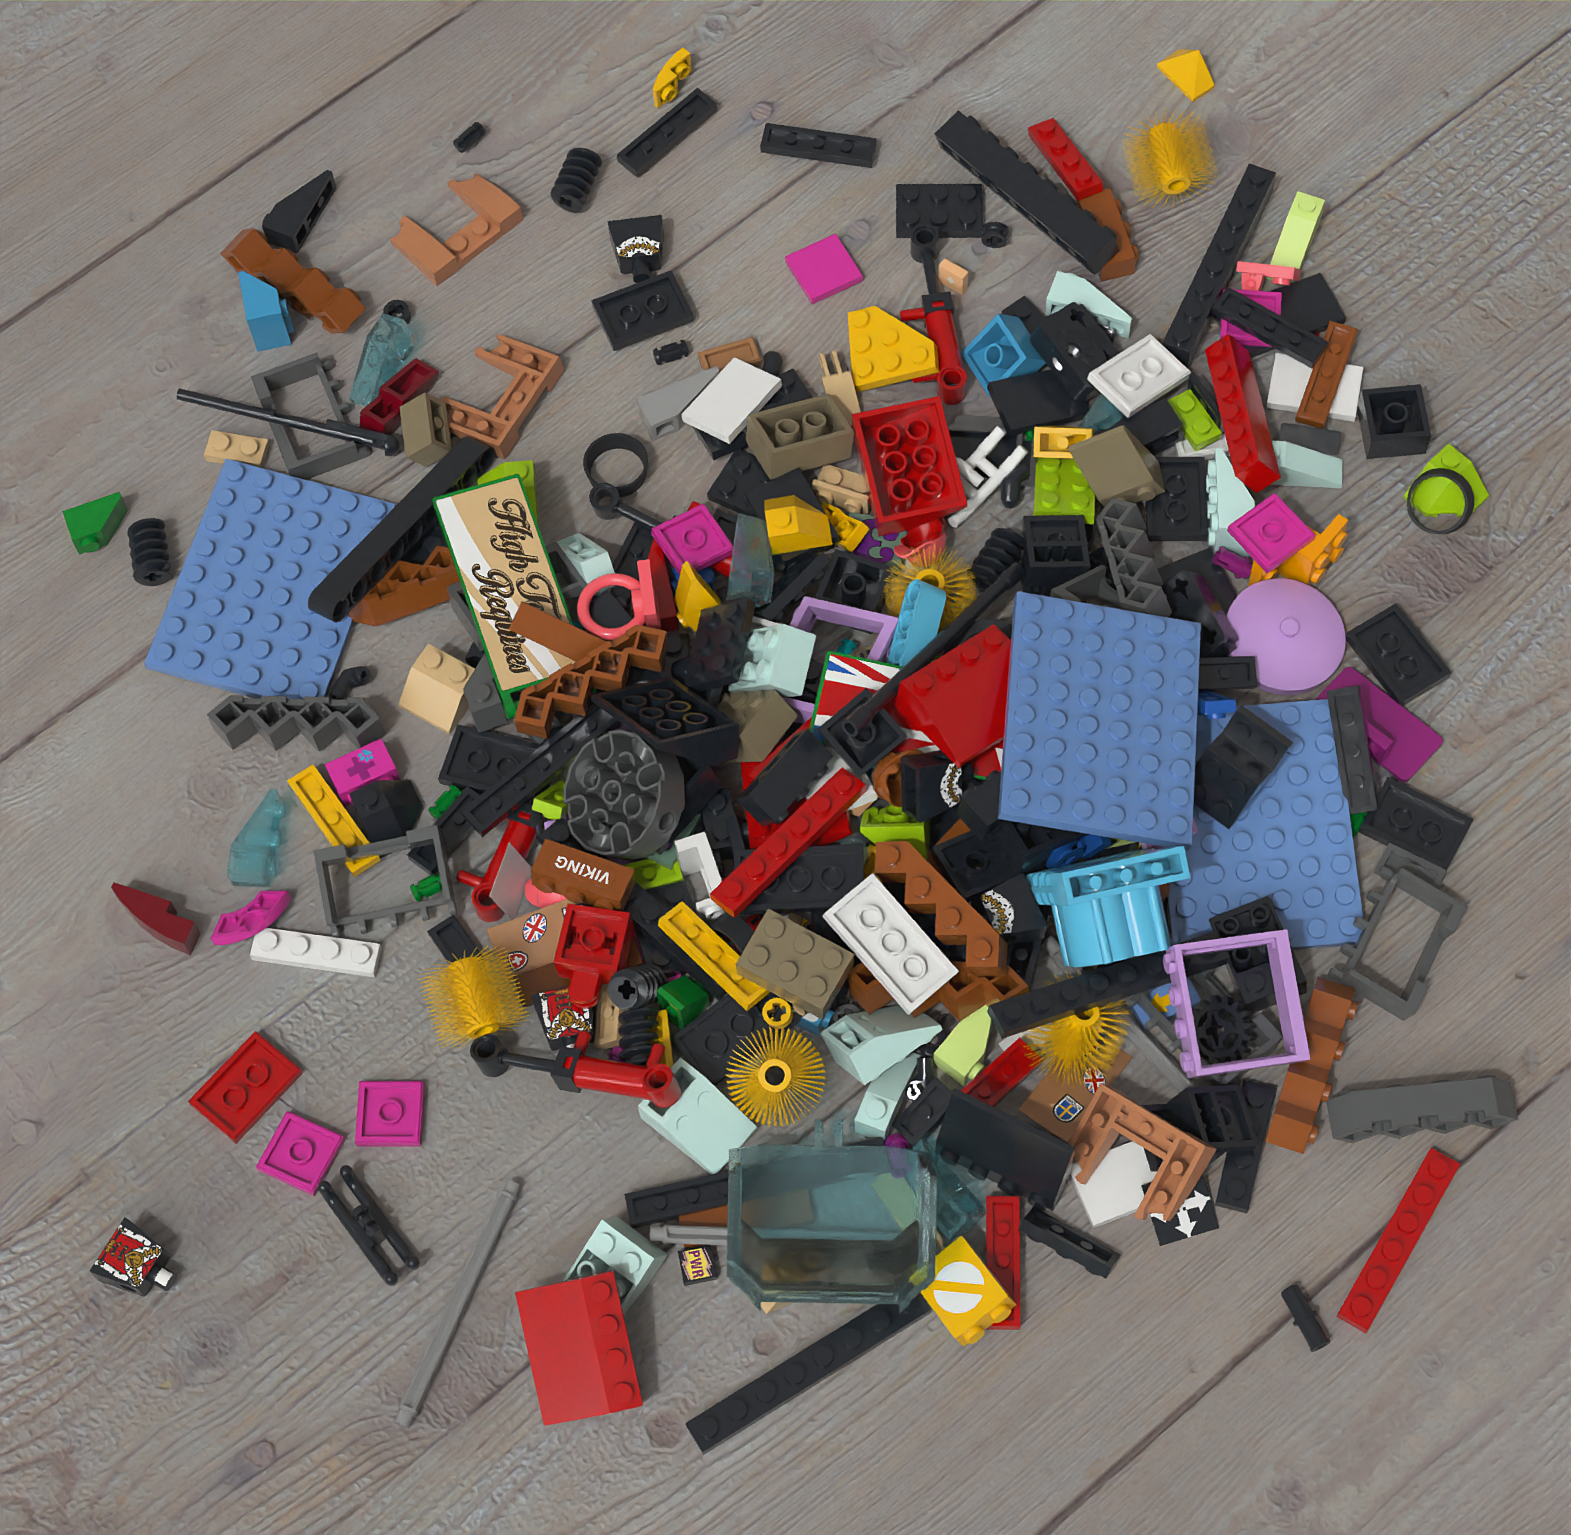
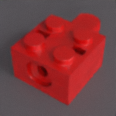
(597, 952)

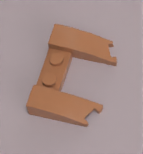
(440, 261)
(533, 373)
(1182, 1153)

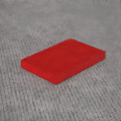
(245, 1087)

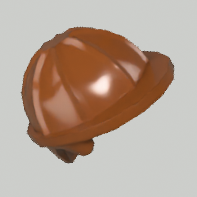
(887, 777)

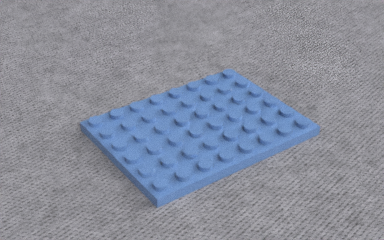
(247, 582)
(1100, 721)
(1285, 843)

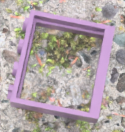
(813, 609)
(1286, 997)

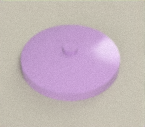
(1290, 633)

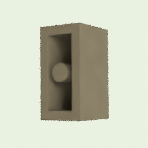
(425, 429)

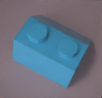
(265, 313)
(1002, 351)

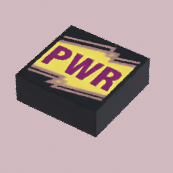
(697, 1265)

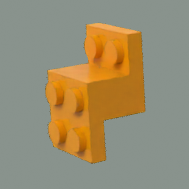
(1310, 562)

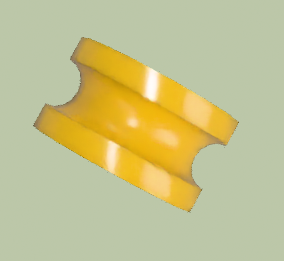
(769, 1007)

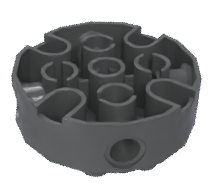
(623, 796)

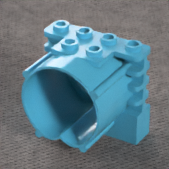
(1110, 904)

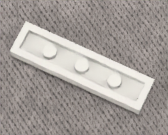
(316, 952)

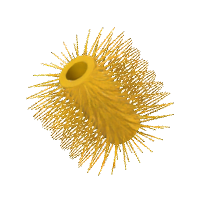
(1169, 158)
(936, 579)
(473, 997)
(1075, 1035)
(757, 1083)

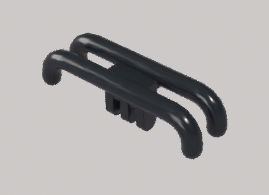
(369, 1227)

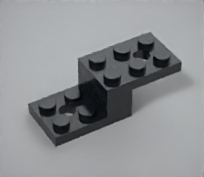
(1004, 854)

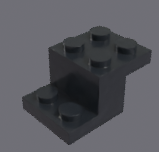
(1053, 552)
(1237, 766)
(1211, 1114)

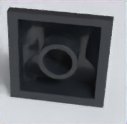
(868, 745)

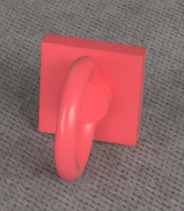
(643, 599)

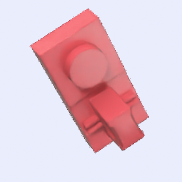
(1254, 275)

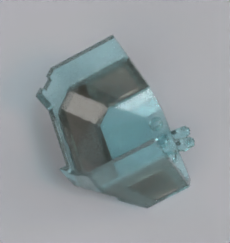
(831, 1222)

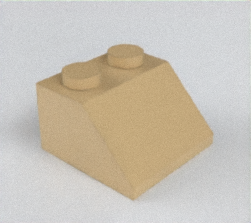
(436, 689)

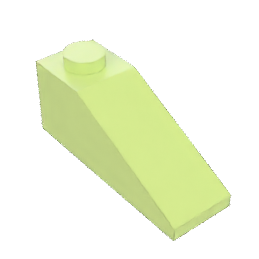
(1298, 231)
(965, 1048)

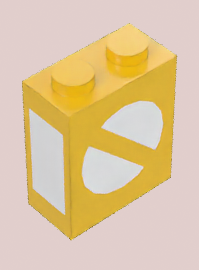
(966, 1293)

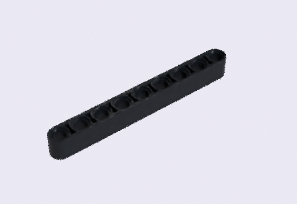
(398, 531)

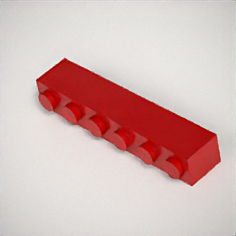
(1242, 414)

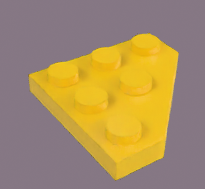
(887, 350)

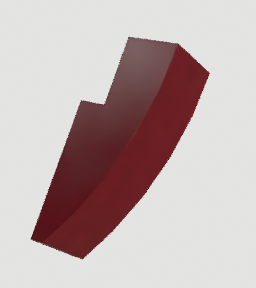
(407, 384)
(158, 918)

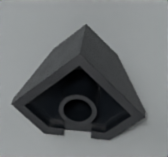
(387, 809)

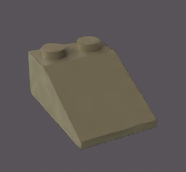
(1118, 466)

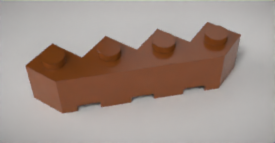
(304, 288)
(407, 589)
(602, 669)
(955, 918)
(959, 995)
(1307, 1080)

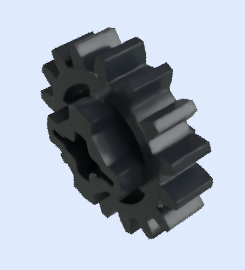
(1217, 1019)

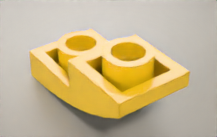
(666, 83)
(848, 529)

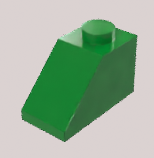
(95, 522)
(683, 1000)

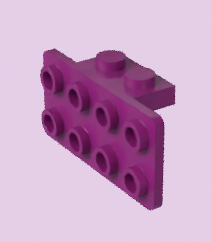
(1394, 735)

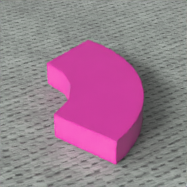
(250, 919)

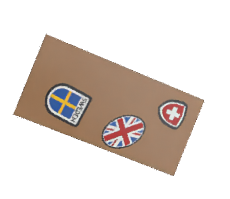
(530, 938)
(1070, 1103)

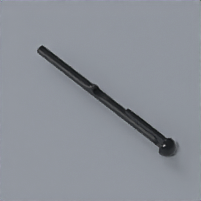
(332, 428)

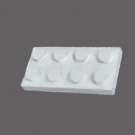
(890, 944)

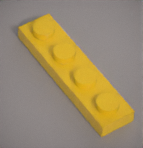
(330, 815)
(710, 954)

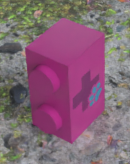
(360, 769)

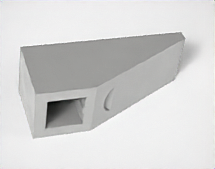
(663, 408)

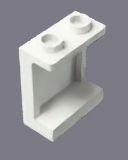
(695, 856)

